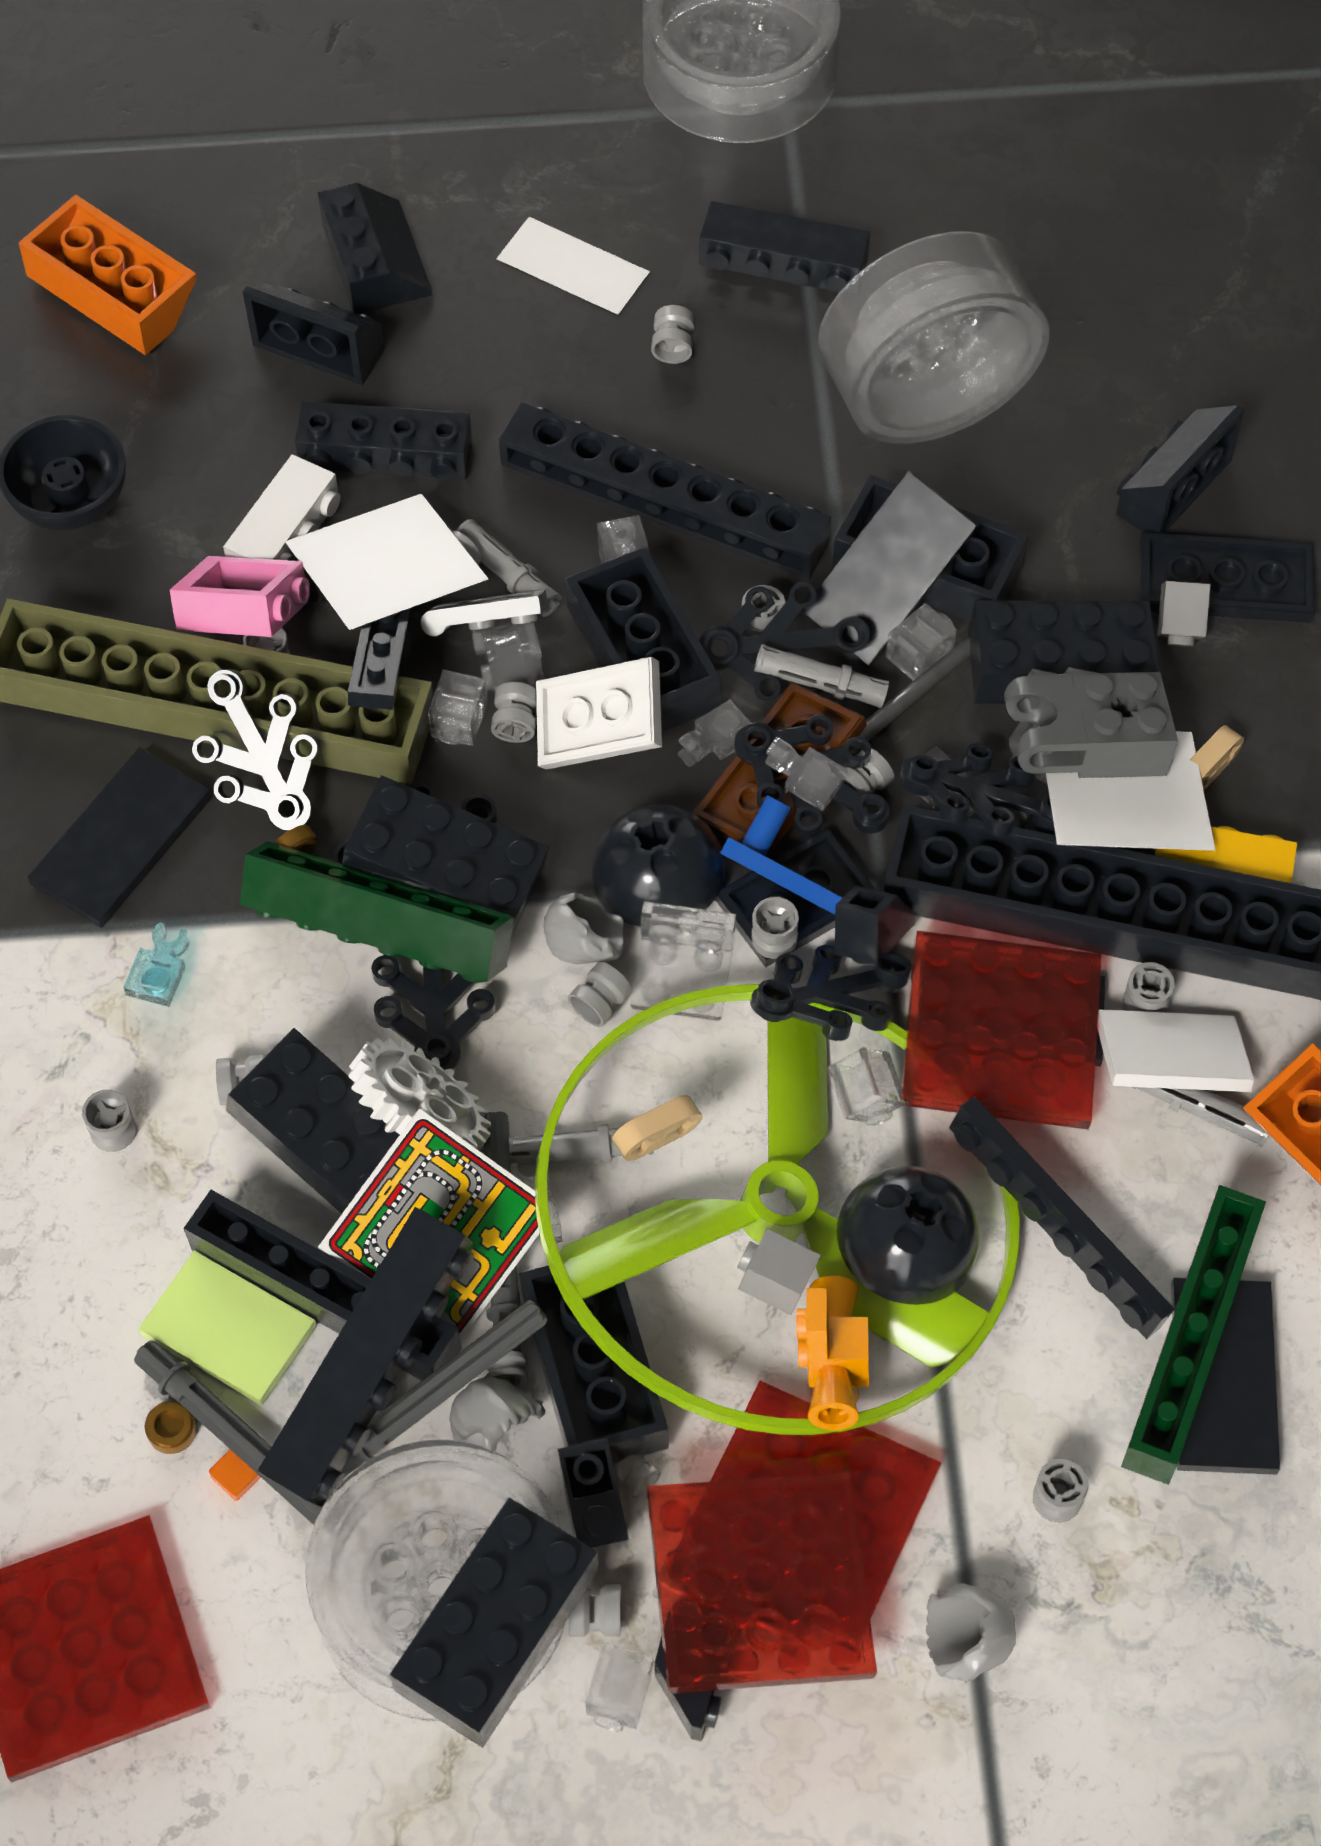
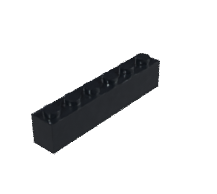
(298, 1273)
(367, 1357)

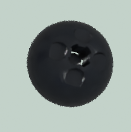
(63, 471)
(657, 858)
(903, 1254)

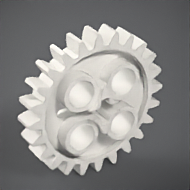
(402, 1081)

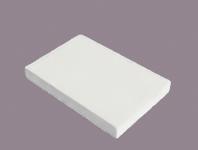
(598, 713)
(1174, 1050)

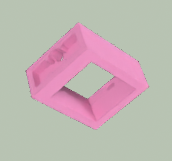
(239, 596)

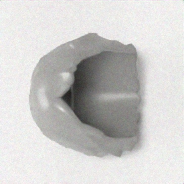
(582, 930)
(488, 1409)
(968, 1631)

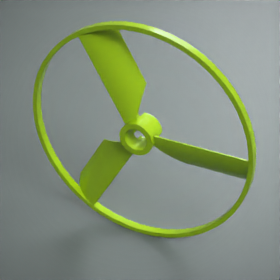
(796, 1124)

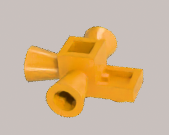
(833, 1350)

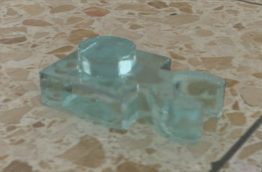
(158, 972)

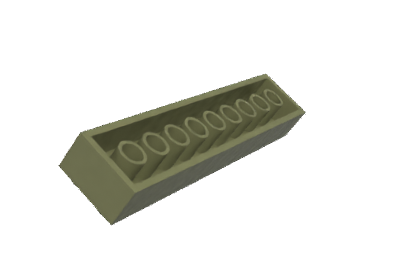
(161, 679)

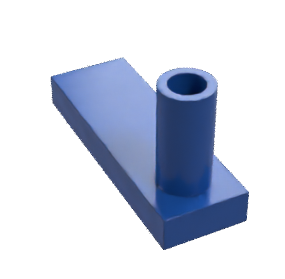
(757, 843)

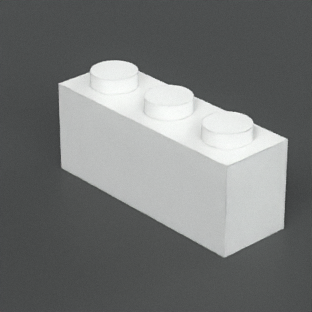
(288, 508)

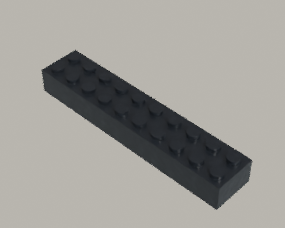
(1109, 902)

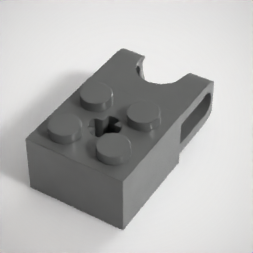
(1094, 724)

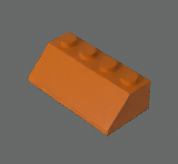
(108, 273)
(1292, 1110)

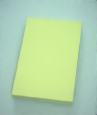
(227, 1327)

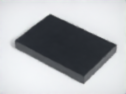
(817, 859)

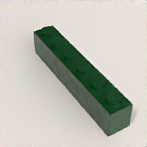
(376, 912)
(1193, 1335)

